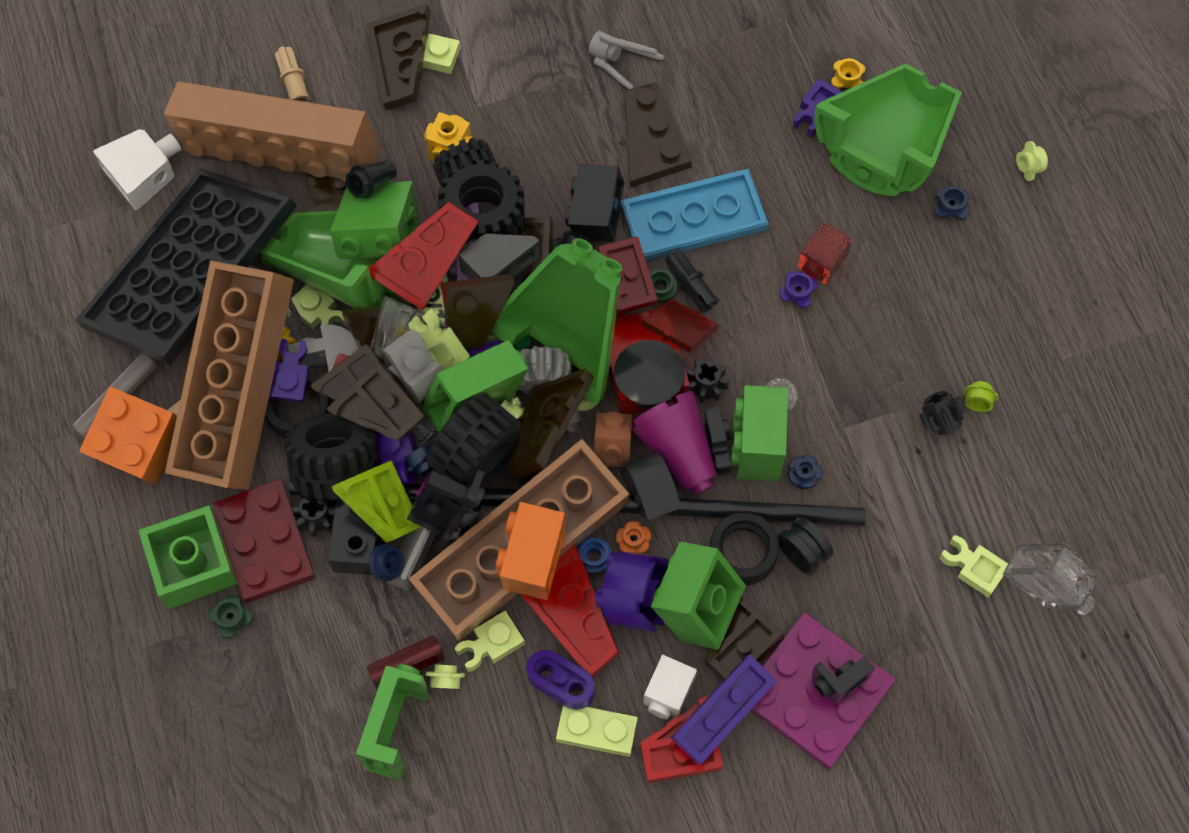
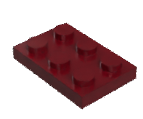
(263, 541)

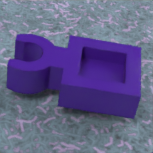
(817, 94)
(289, 377)

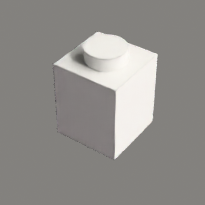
(669, 688)

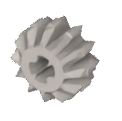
(544, 366)

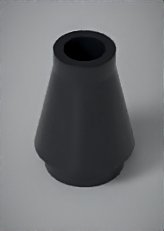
(369, 178)

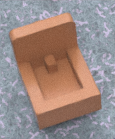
(612, 438)

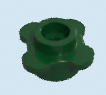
(230, 605)

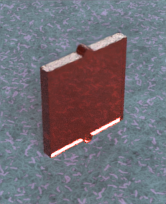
(680, 325)

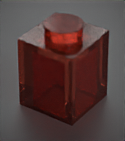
(824, 253)

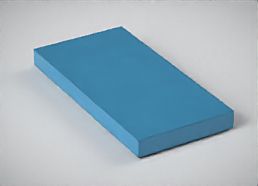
(695, 214)

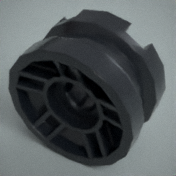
(805, 545)

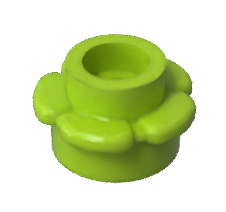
(980, 396)

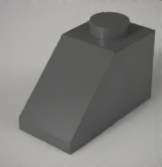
(498, 255)

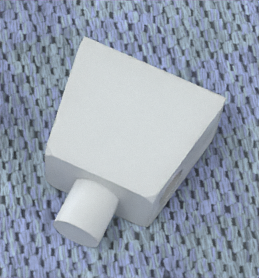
(138, 165)

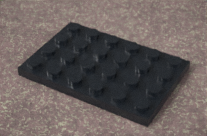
(160, 285)

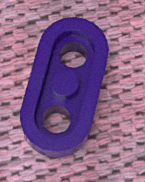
(562, 681)

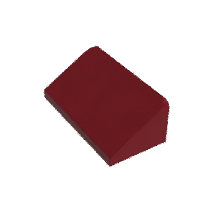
(418, 655)

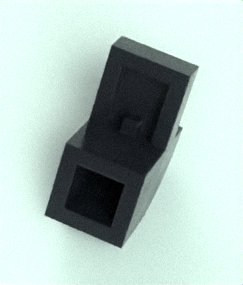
(651, 485)

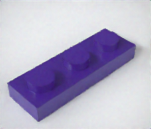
(723, 709)

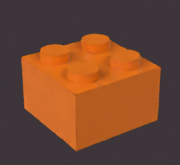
(131, 435)
(532, 550)

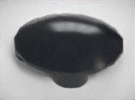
(649, 373)

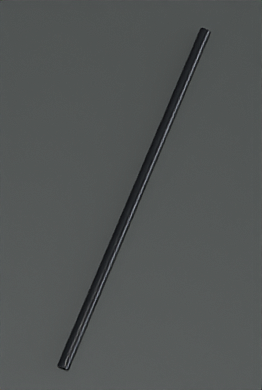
(706, 508)

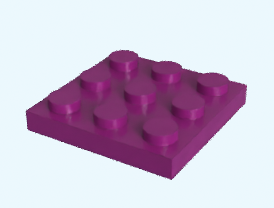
(798, 709)

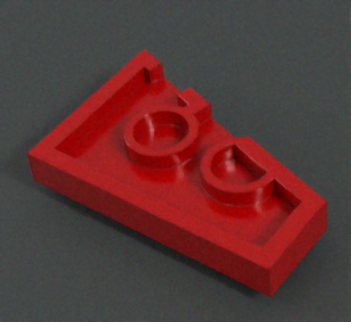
(425, 256)
(574, 615)

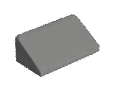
(414, 551)

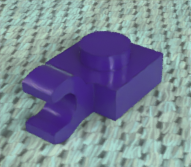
(397, 451)

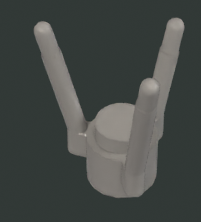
(609, 48)

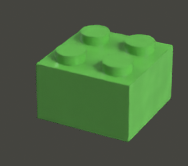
(760, 433)
(187, 557)
(698, 595)

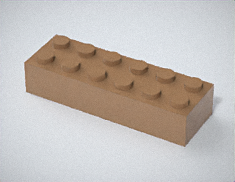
(270, 130)
(229, 375)
(463, 578)

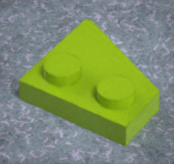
(379, 500)

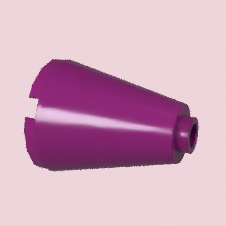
(680, 439)

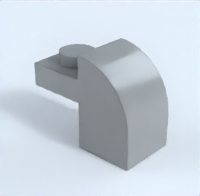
(324, 350)
(412, 365)

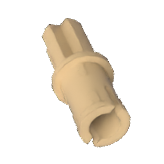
(291, 75)

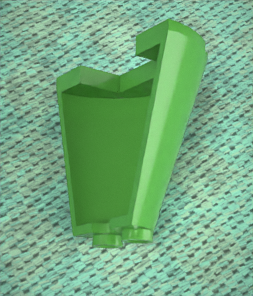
(887, 129)
(309, 255)
(569, 307)

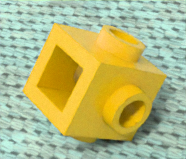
(445, 132)

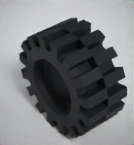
(461, 154)

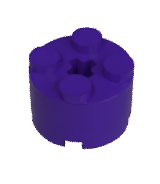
(630, 590)

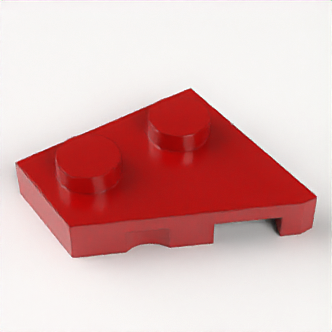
(667, 761)

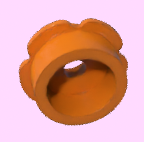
(633, 528)

